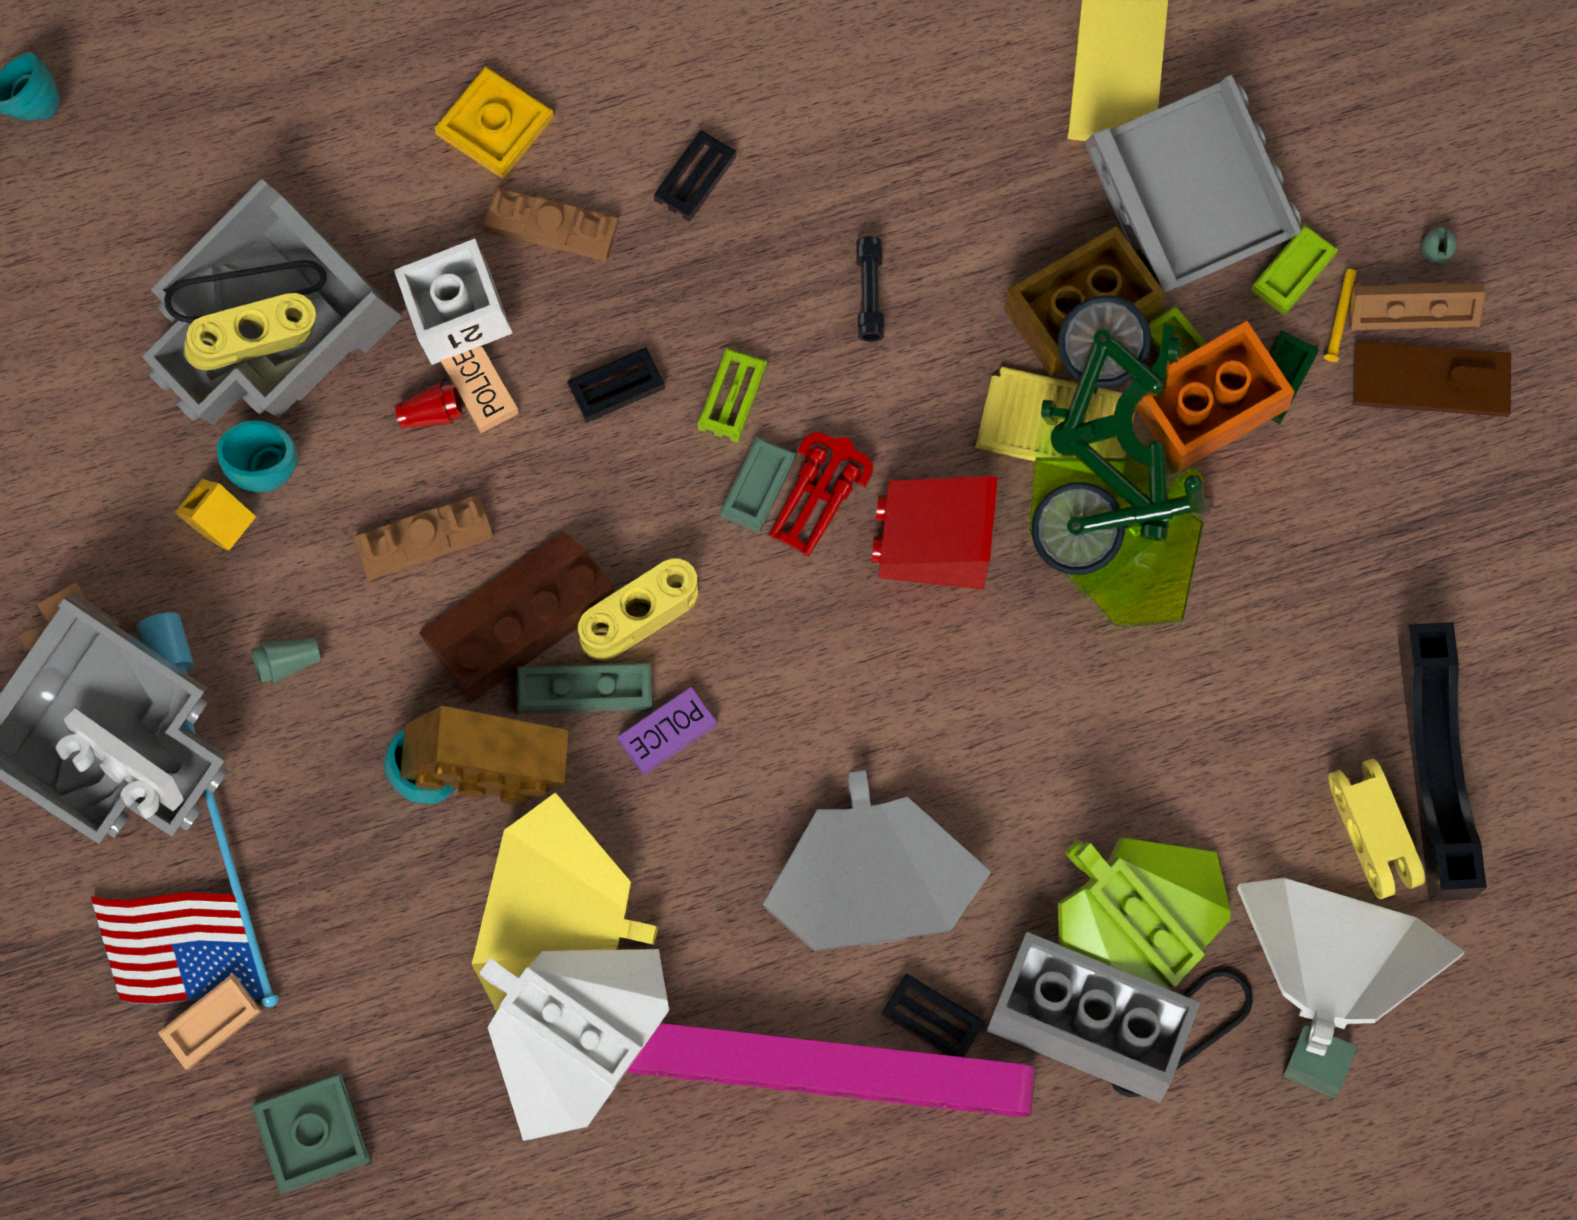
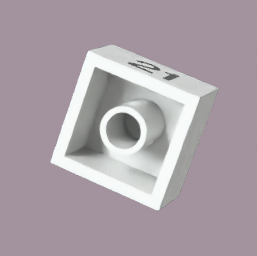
(453, 301)

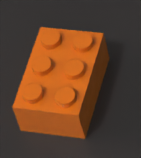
(1216, 397)

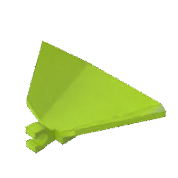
(1145, 908)

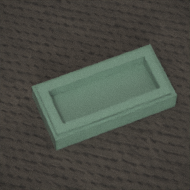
(758, 485)

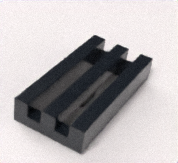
(677, 203)
(622, 399)
(924, 1033)

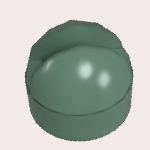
(1430, 245)

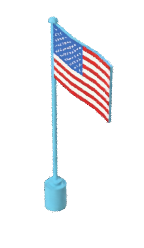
(185, 941)

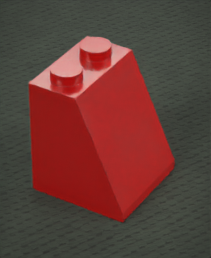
(936, 531)

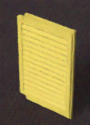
(1014, 420)

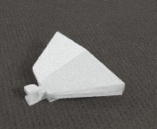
(1341, 954)
(573, 1031)

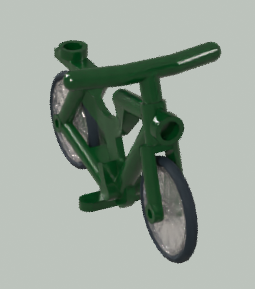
(1080, 523)

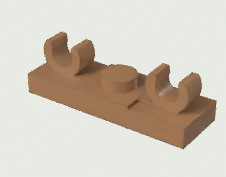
(550, 224)
(1416, 306)
(423, 537)

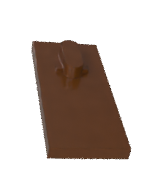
(1432, 379)

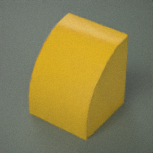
(215, 514)

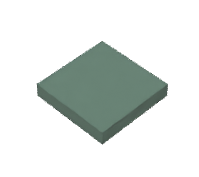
(310, 1133)

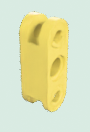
(232, 347)
(651, 589)
(1376, 829)

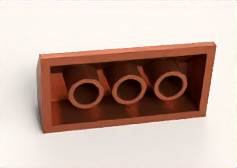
(517, 615)

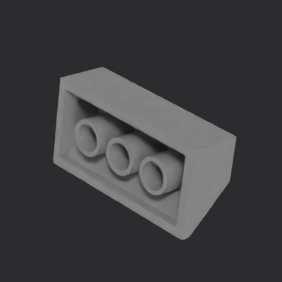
(1094, 1017)

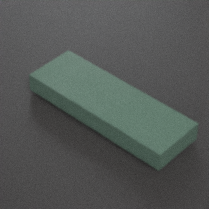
(584, 688)

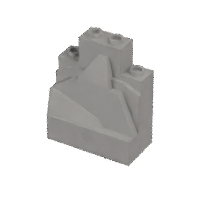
(254, 234)
(127, 691)

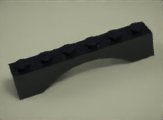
(1447, 826)

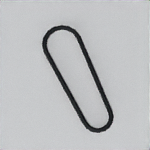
(301, 263)
(1249, 1000)

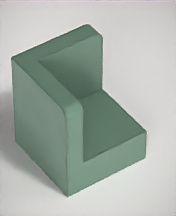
(1320, 1072)

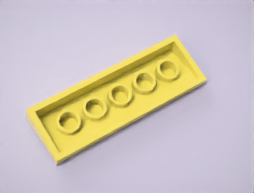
(1116, 64)

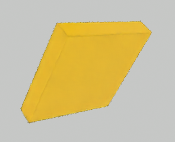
(494, 122)

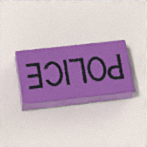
(667, 731)

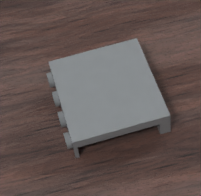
(1194, 185)

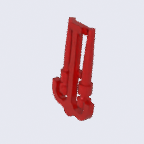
(842, 450)

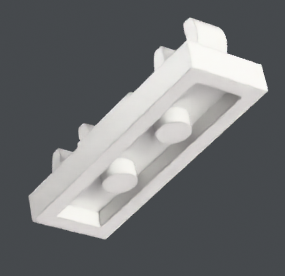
(119, 764)

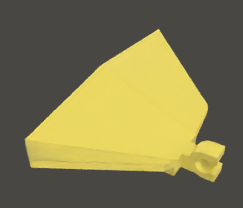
(552, 894)

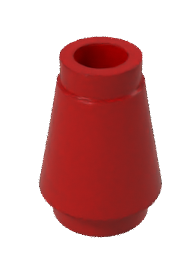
(430, 407)

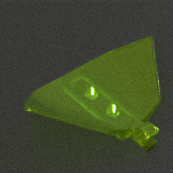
(1147, 577)

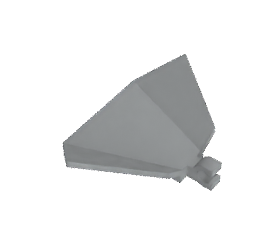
(873, 875)

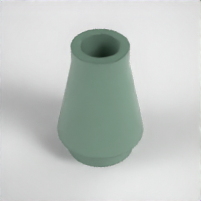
(283, 658)

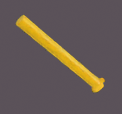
(1340, 318)

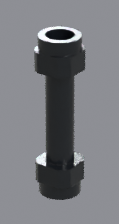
(869, 257)

